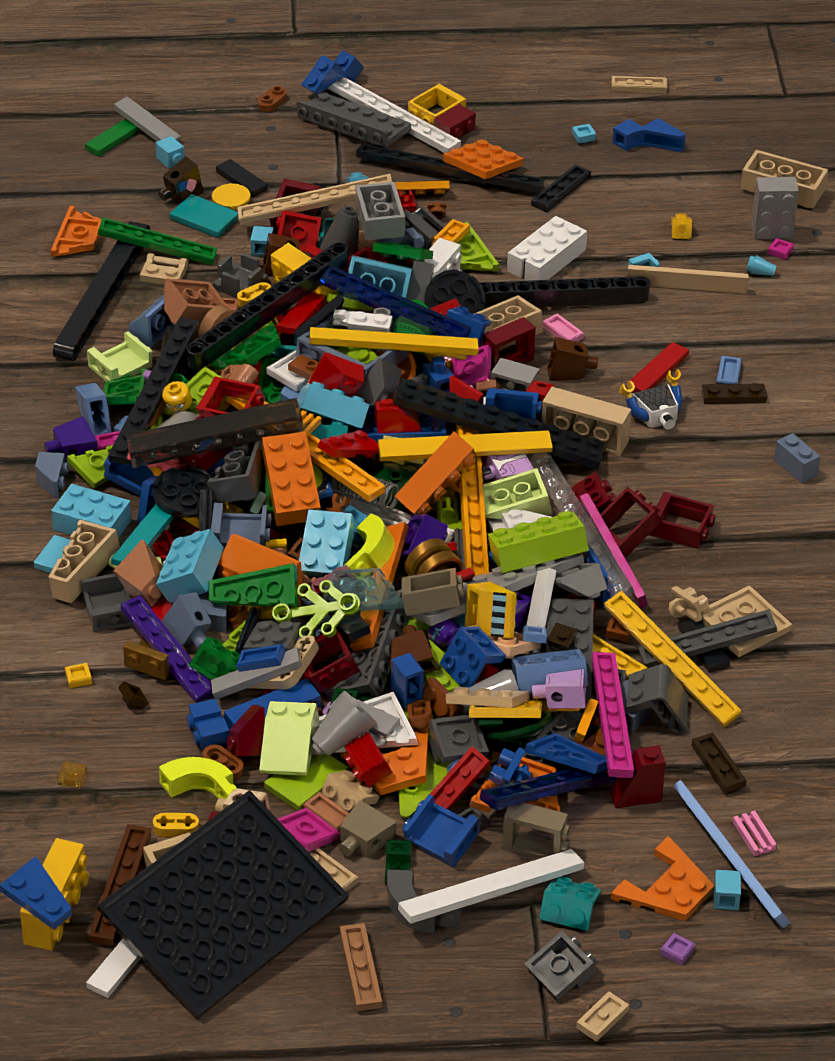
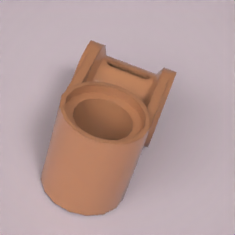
(242, 373)

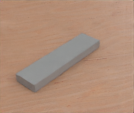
(144, 120)
(238, 680)

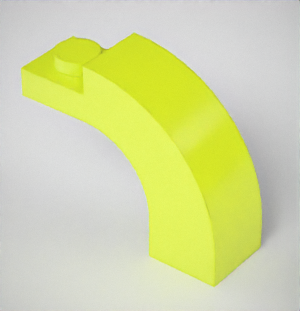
(377, 547)
(196, 773)

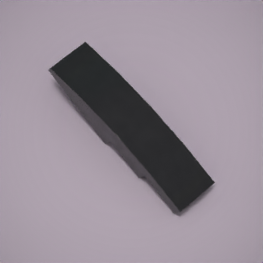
(352, 626)

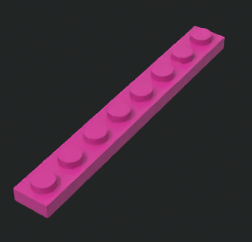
(612, 715)

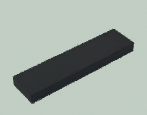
(561, 188)

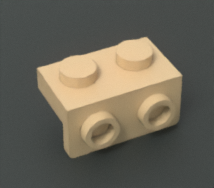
(347, 791)

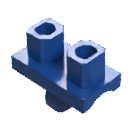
(512, 762)

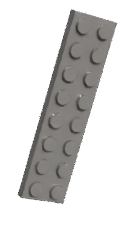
(510, 580)

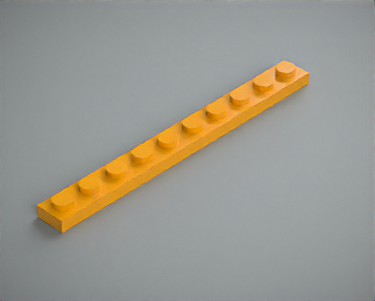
(338, 467)
(473, 513)

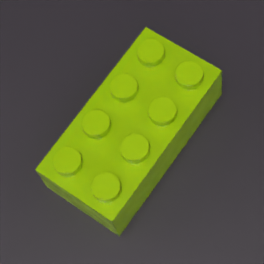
(538, 541)

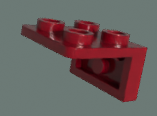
(597, 489)

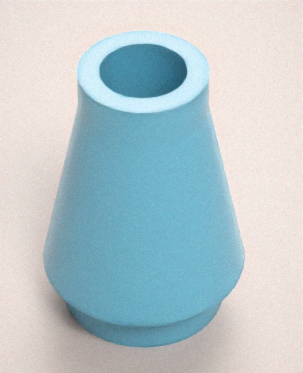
(760, 266)

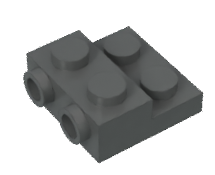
(562, 965)

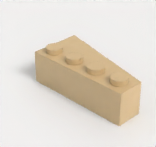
(82, 559)

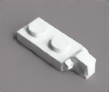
(362, 321)

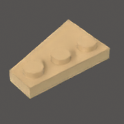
(485, 697)

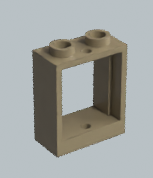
(432, 591)
(536, 818)

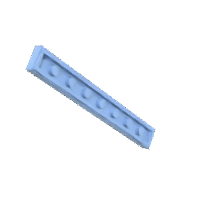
(731, 854)

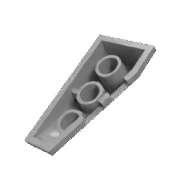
(582, 580)

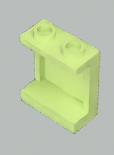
(121, 359)

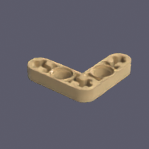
(308, 648)

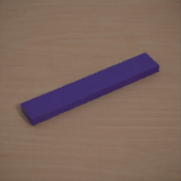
(163, 641)

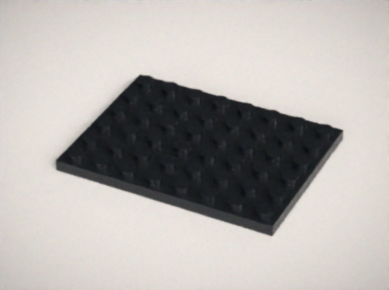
(222, 903)

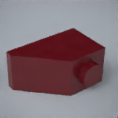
(248, 732)

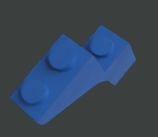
(328, 72)
(654, 134)

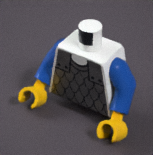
(655, 405)

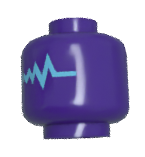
(443, 633)

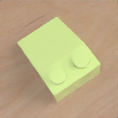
(517, 492)
(288, 738)

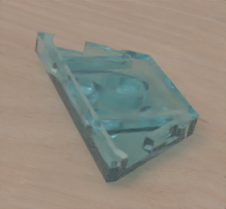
(369, 586)

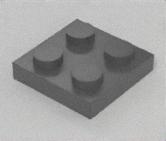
(273, 633)

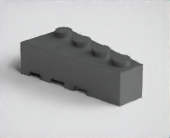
(239, 475)

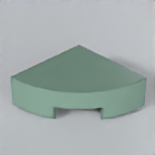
(258, 502)

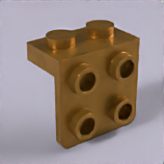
(146, 660)

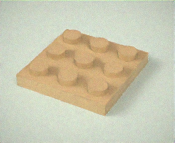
(741, 604)

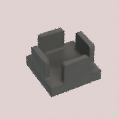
(236, 276)
(454, 737)

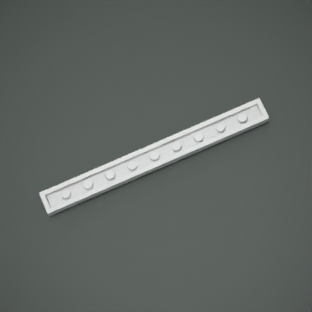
(419, 127)

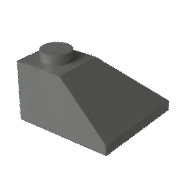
(380, 382)

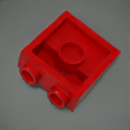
(300, 227)

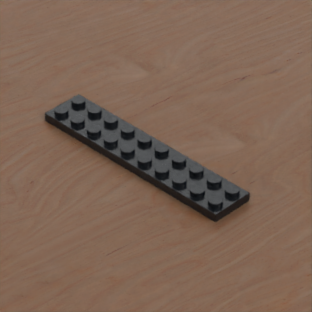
(492, 420)

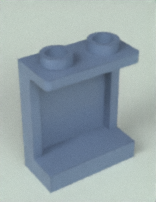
(245, 525)

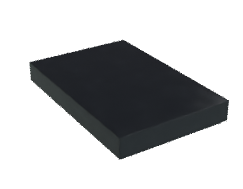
(322, 315)

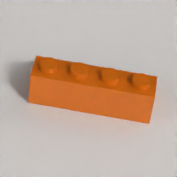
(248, 556)

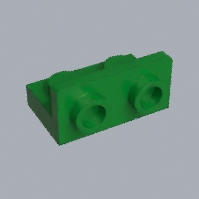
(214, 659)

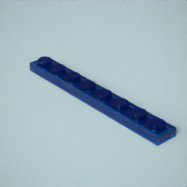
(381, 298)
(541, 787)

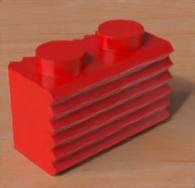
(367, 759)

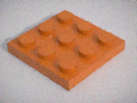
(483, 159)

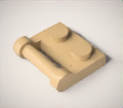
(157, 274)

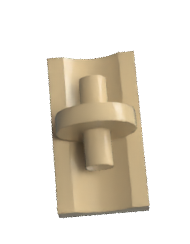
(688, 604)

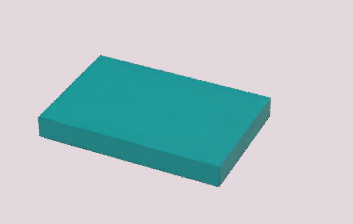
(204, 215)

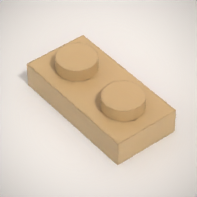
(602, 1016)

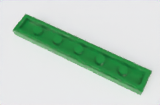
(157, 241)

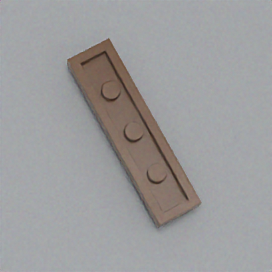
(360, 967)

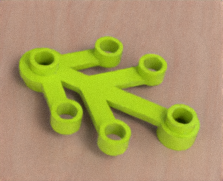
(320, 609)

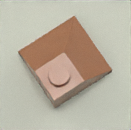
(140, 573)

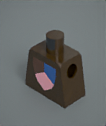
(181, 181)

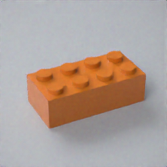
(436, 474)
(290, 477)

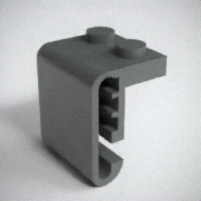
(424, 224)
(662, 691)

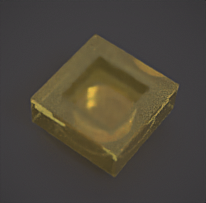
(72, 774)

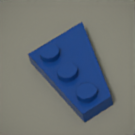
(567, 752)
(37, 893)

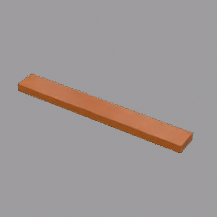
(374, 617)

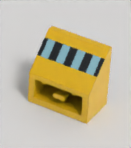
(491, 609)

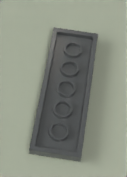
(578, 615)

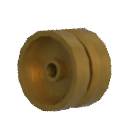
(431, 557)

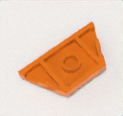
(76, 233)

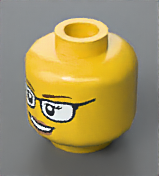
(177, 397)

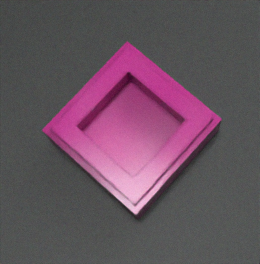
(780, 248)

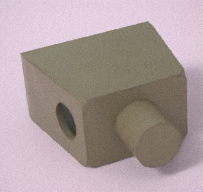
(365, 830)

